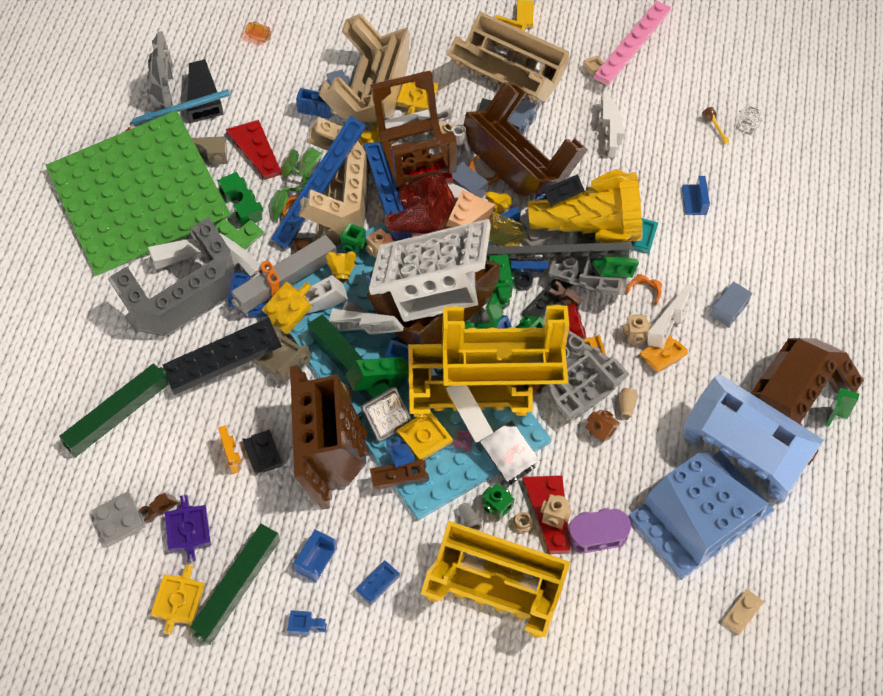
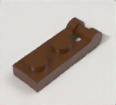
(393, 476)

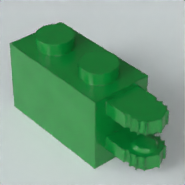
(505, 284)

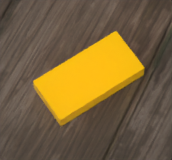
(525, 12)

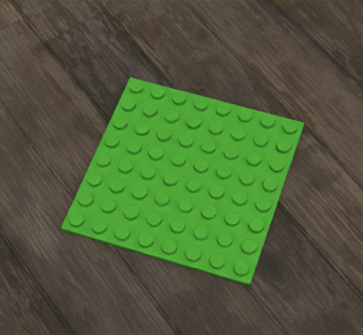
(136, 191)

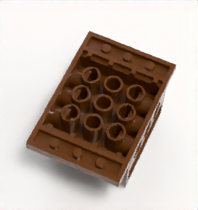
(326, 435)

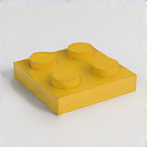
(424, 436)

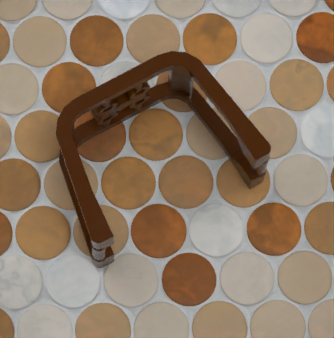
(445, 142)

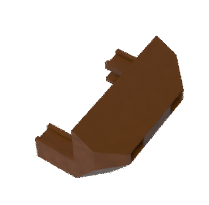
(510, 152)
(429, 329)
(800, 375)

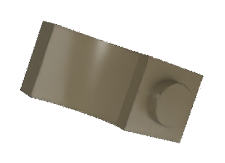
(212, 148)

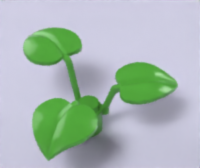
(307, 161)

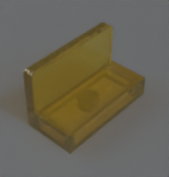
(505, 231)

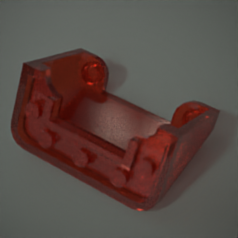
(426, 204)

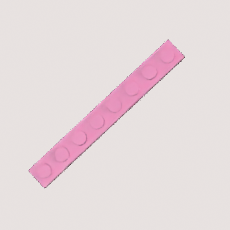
(632, 43)

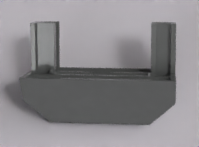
(185, 297)

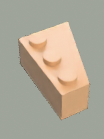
(469, 210)

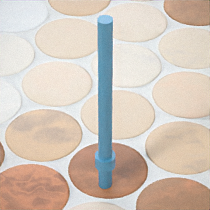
(148, 116)

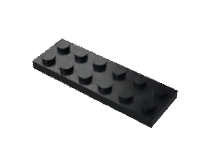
(221, 356)

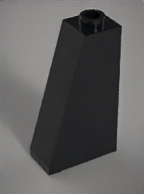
(200, 85)

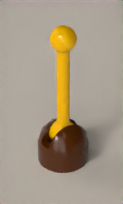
(710, 114)

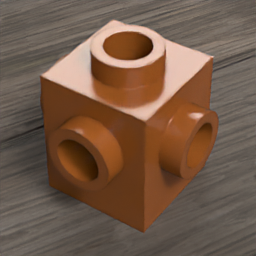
(602, 425)

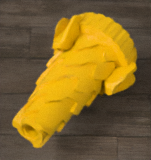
(606, 208)

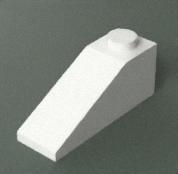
(326, 294)

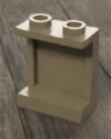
(280, 360)

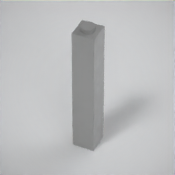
(290, 269)

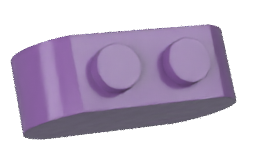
(599, 530)

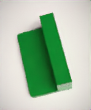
(616, 267)
(492, 315)
(842, 405)

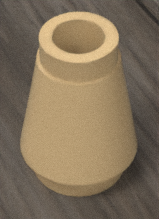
(628, 399)

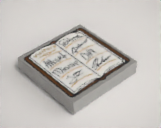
(385, 414)

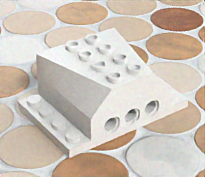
(432, 269)

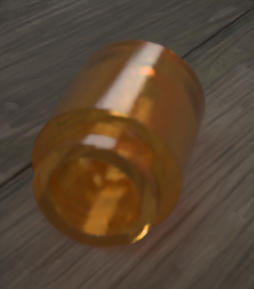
(258, 31)

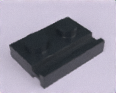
(262, 452)

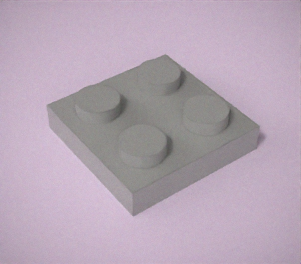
(118, 518)

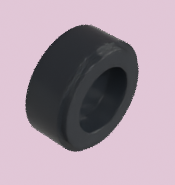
(523, 281)

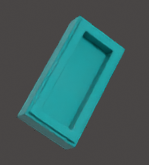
(648, 233)

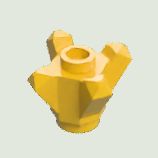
(501, 201)
(341, 264)

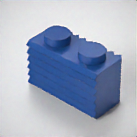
(312, 104)

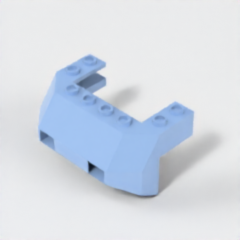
(749, 434)

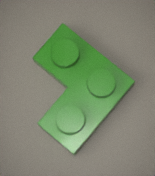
(244, 236)

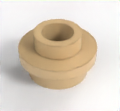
(522, 516)

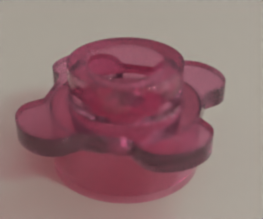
(463, 435)

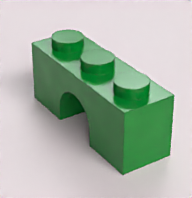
(235, 188)
(368, 371)

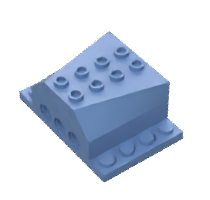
(699, 511)

